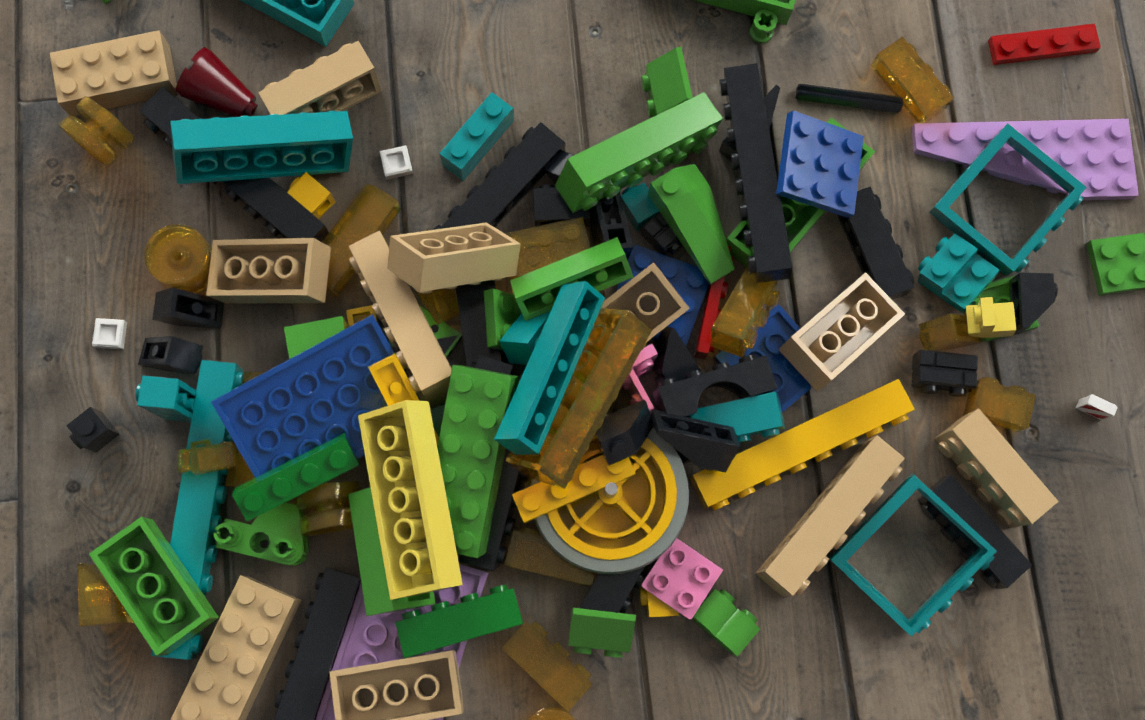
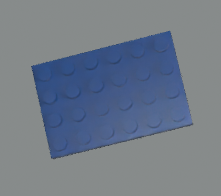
(307, 399)

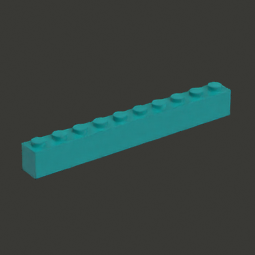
(204, 493)

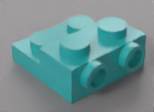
(956, 272)

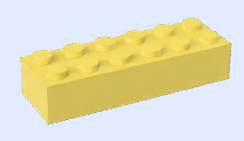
(409, 499)

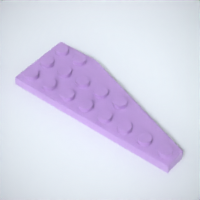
(1090, 150)

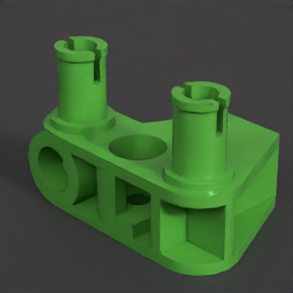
(277, 526)

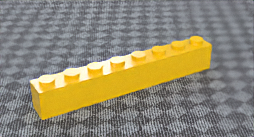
(803, 443)

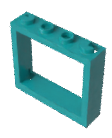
(1040, 160)
(942, 597)

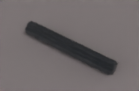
(849, 98)

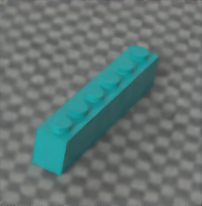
(550, 369)

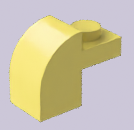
(991, 319)

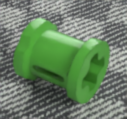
(763, 26)

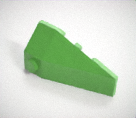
(692, 214)

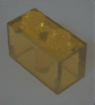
(1002, 405)

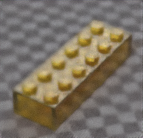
(593, 387)

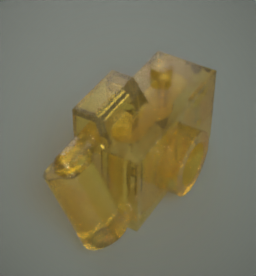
(207, 458)

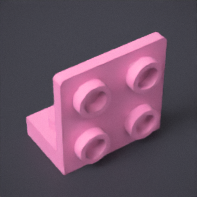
(641, 367)
(682, 578)

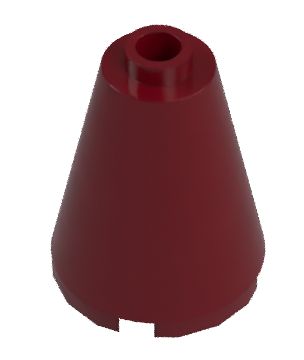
(215, 86)

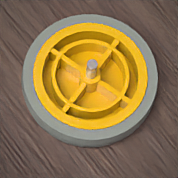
(627, 520)

